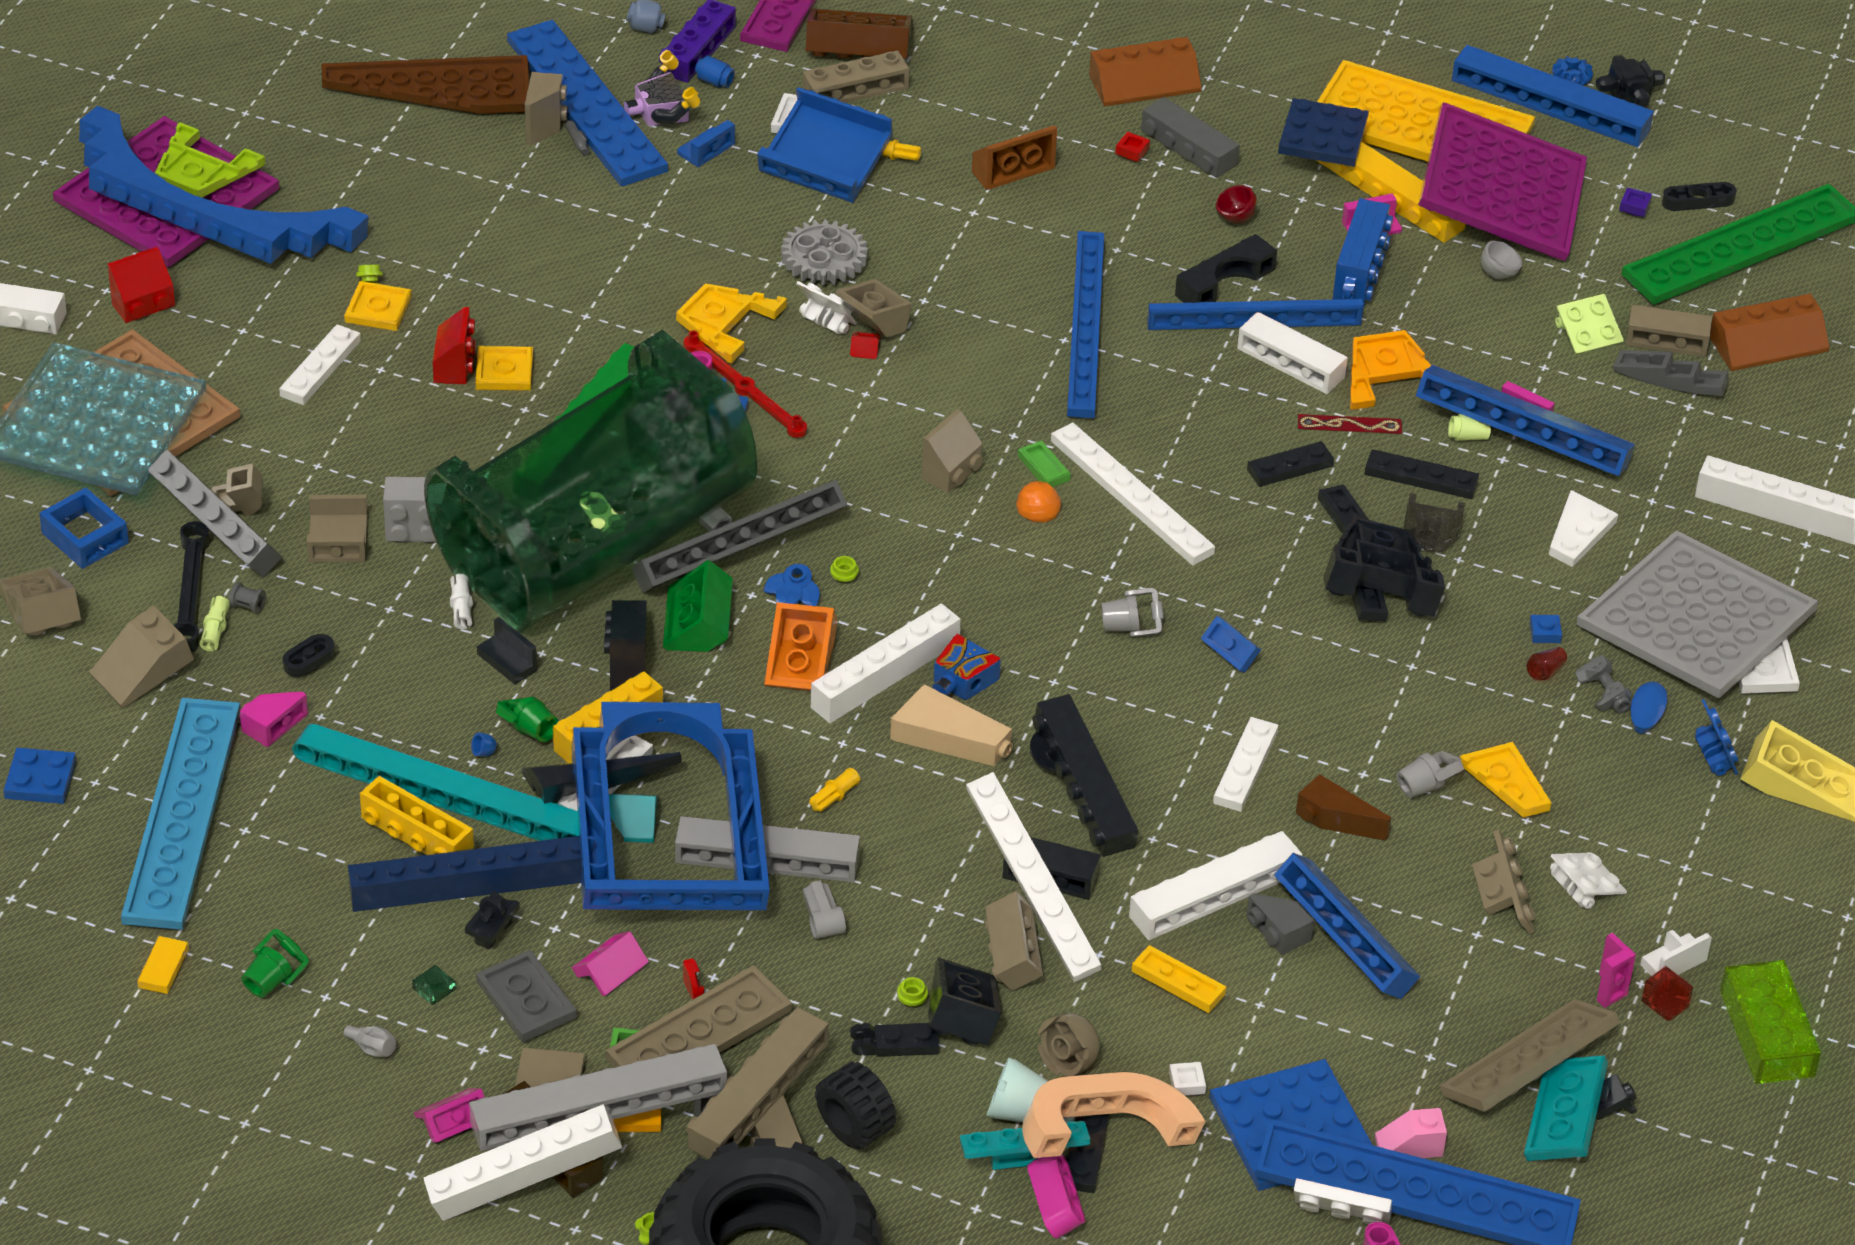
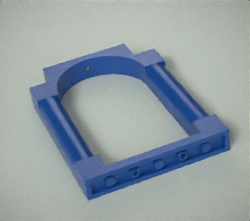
(737, 761)

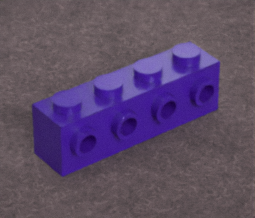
(701, 37)

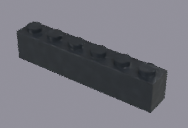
(1085, 775)

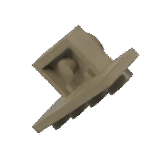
(1501, 884)

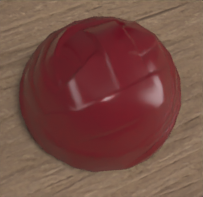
(1236, 204)

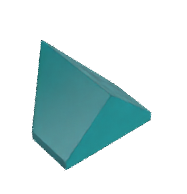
(634, 816)

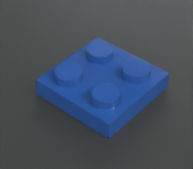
(40, 775)

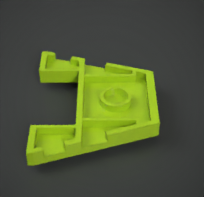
(198, 171)

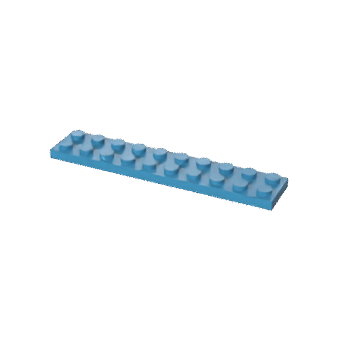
(181, 814)

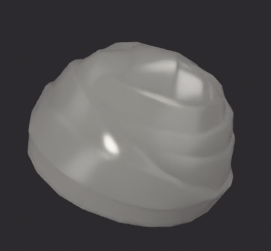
(1500, 260)

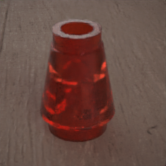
(1545, 663)

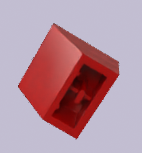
(454, 348)

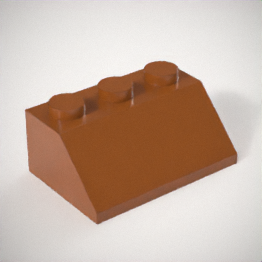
(1015, 158)

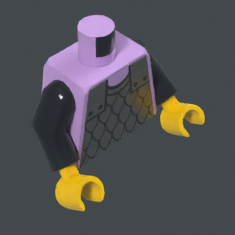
(660, 96)

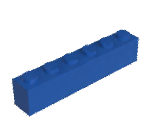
(1347, 926)

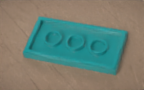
(1566, 1109)

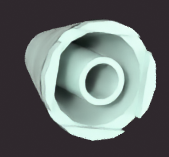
(1015, 1092)

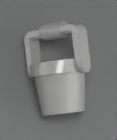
(1123, 613)
(1425, 773)

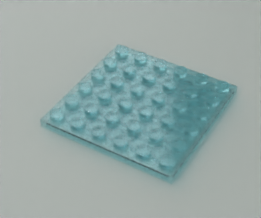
(96, 418)

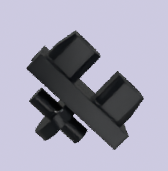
(491, 918)

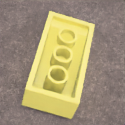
(1800, 772)

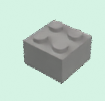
(406, 510)

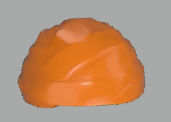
(1038, 502)

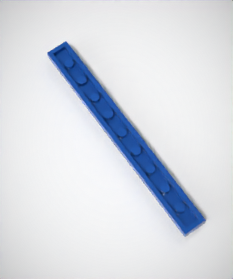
(1085, 325)

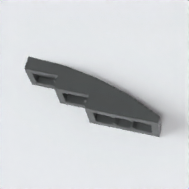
(1662, 370)

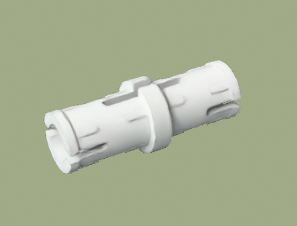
(461, 601)

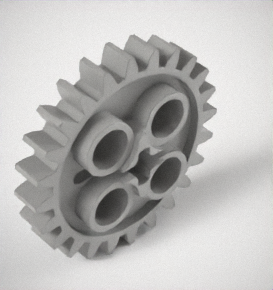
(824, 252)

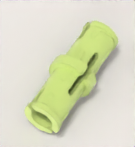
(214, 623)

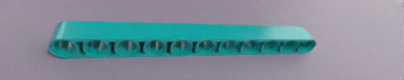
(436, 784)

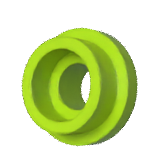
(369, 273)
(844, 569)
(912, 992)

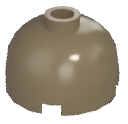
(1068, 1044)

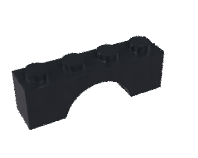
(1248, 259)

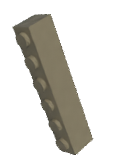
(758, 1083)

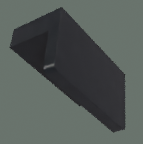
(509, 652)

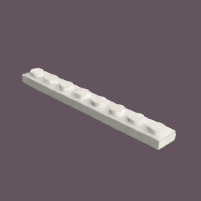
(1133, 494)
(1033, 877)

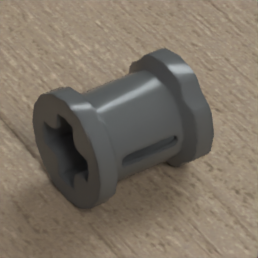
(247, 598)

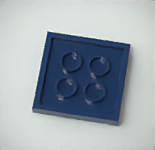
(1323, 132)

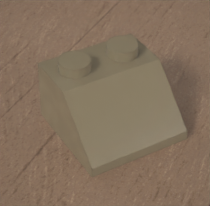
(544, 106)
(877, 306)
(951, 452)

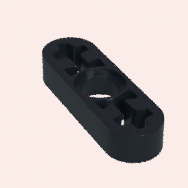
(1716, 195)

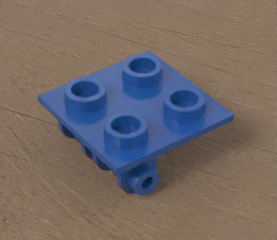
(1714, 742)

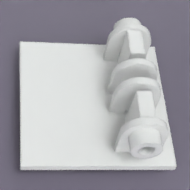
(825, 309)
(1584, 877)

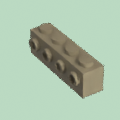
(859, 77)

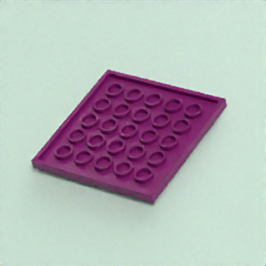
(1503, 181)
(148, 231)

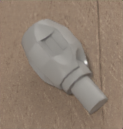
(372, 1040)

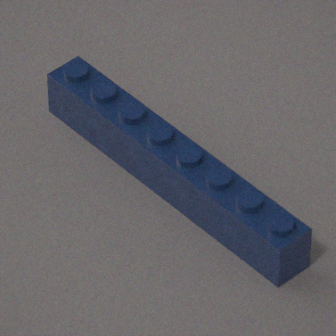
(465, 873)

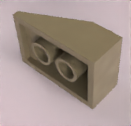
(40, 600)
(141, 657)

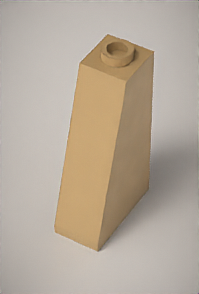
(950, 728)

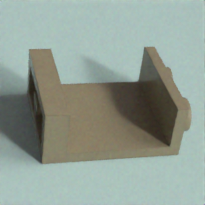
(337, 528)

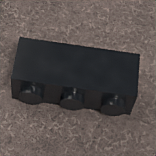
(1071, 868)

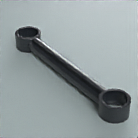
(190, 579)

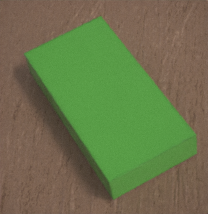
(1044, 464)

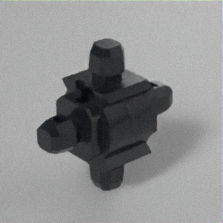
(1630, 80)

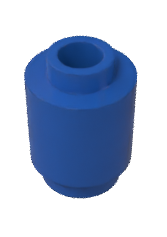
(714, 72)

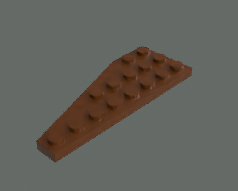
(461, 84)

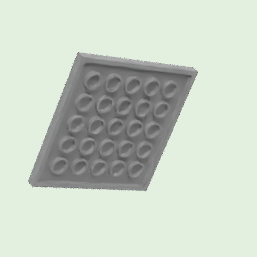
(1697, 613)

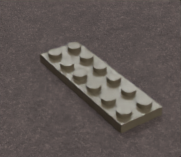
(716, 1017)
(1529, 1055)

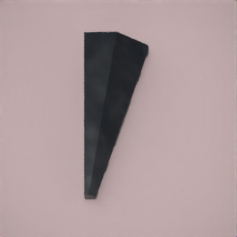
(559, 781)

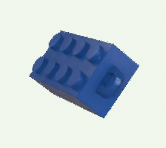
(1363, 251)

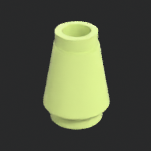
(1466, 428)

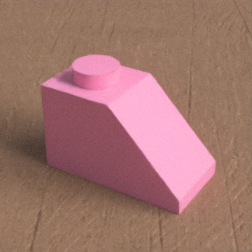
(1415, 1133)

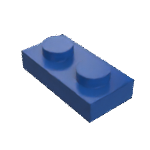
(1230, 644)

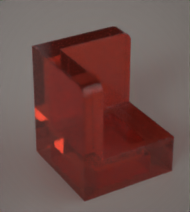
(1667, 993)

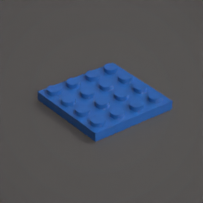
(1298, 1096)

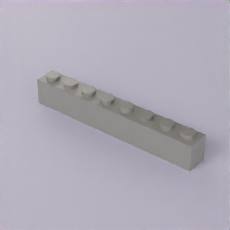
(621, 1089)

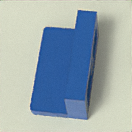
(708, 144)

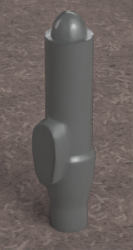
(578, 137)

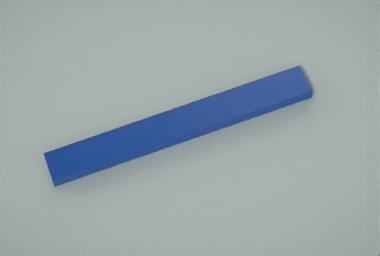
(1235, 314)

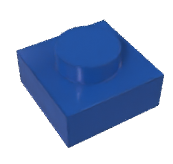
(1545, 629)

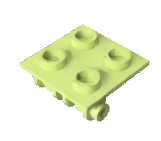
(1589, 323)

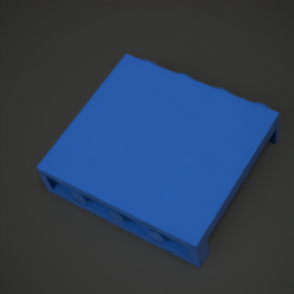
(827, 145)

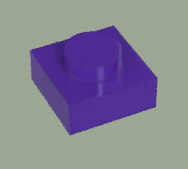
(1635, 202)

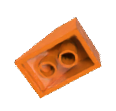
(800, 645)

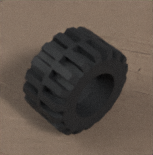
(855, 1105)

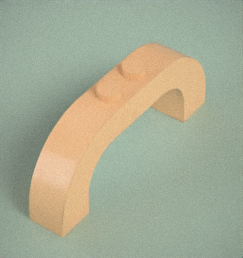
(1107, 1093)

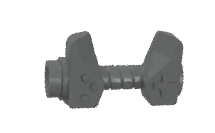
(1615, 693)

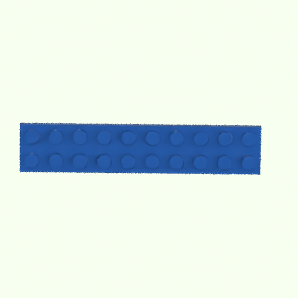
(590, 104)
(1419, 1186)

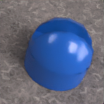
(483, 745)

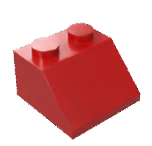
(140, 285)

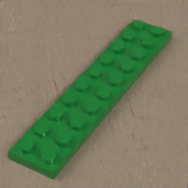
(1740, 244)

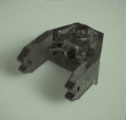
(1444, 522)

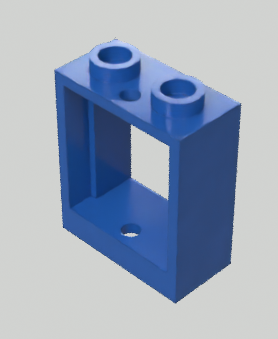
(84, 550)

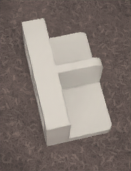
(1678, 953)

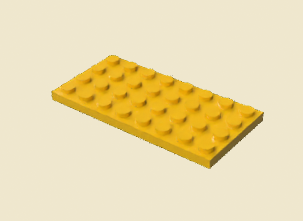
(1405, 110)

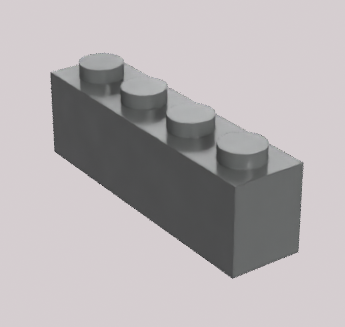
(1190, 137)

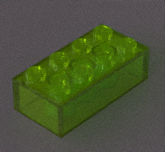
(1770, 1022)

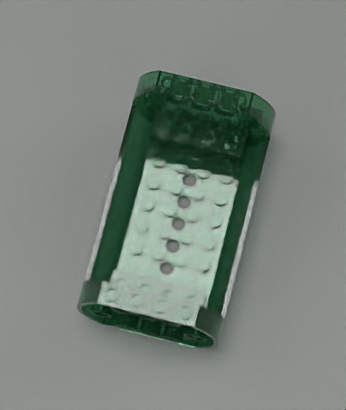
(655, 435)

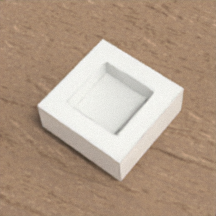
(1188, 1078)

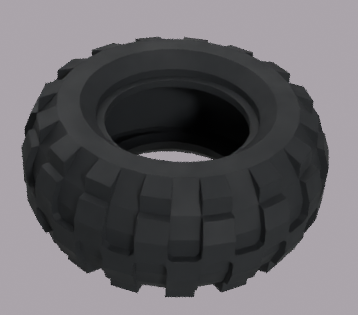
(763, 1189)

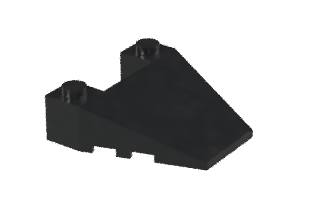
(1384, 560)

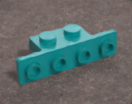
(1009, 1147)

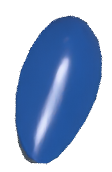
(1648, 706)

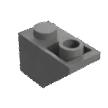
(1280, 921)

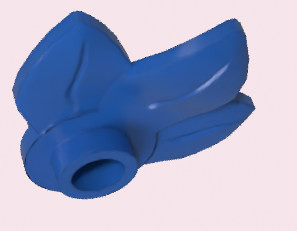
(792, 589)

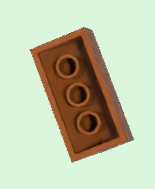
(1145, 71)
(1769, 332)

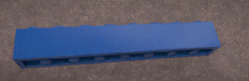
(1552, 95)
(1525, 420)

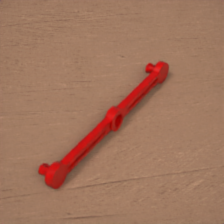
(795, 425)

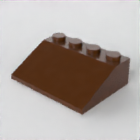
(857, 33)

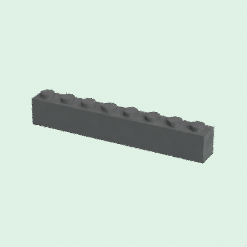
(739, 535)

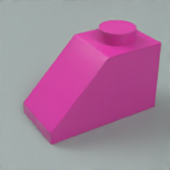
(273, 715)

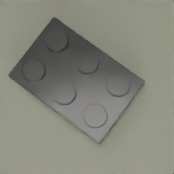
(526, 995)

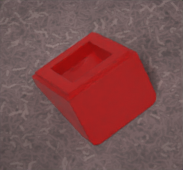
(864, 345)

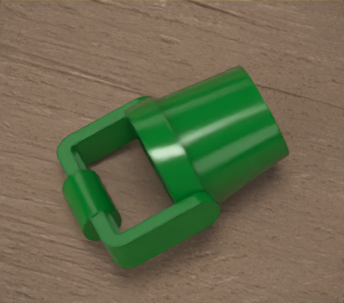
(528, 717)
(271, 967)

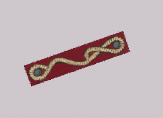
(1349, 423)

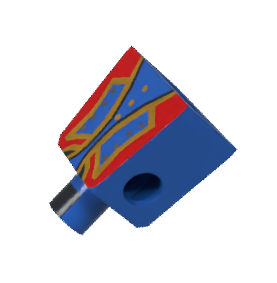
(965, 669)

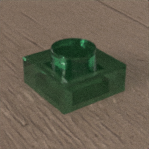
(434, 985)

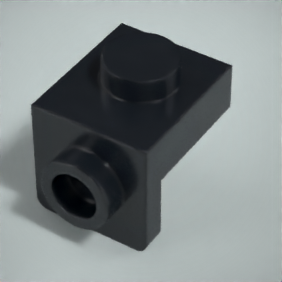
(1615, 1096)

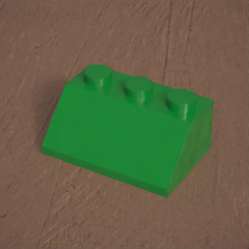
(698, 610)

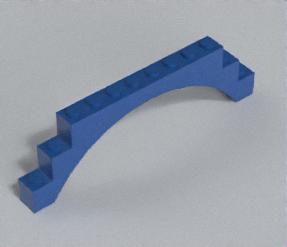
(262, 234)

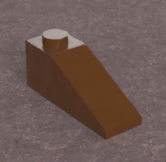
(1339, 810)

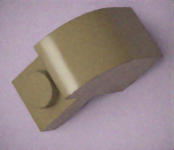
(242, 489)

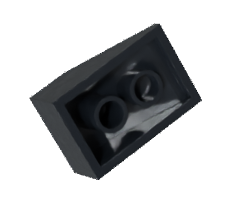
(963, 1002)

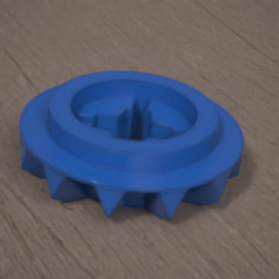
(1579, 71)

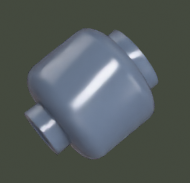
(645, 16)

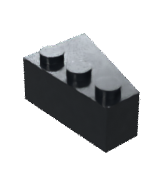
(626, 640)

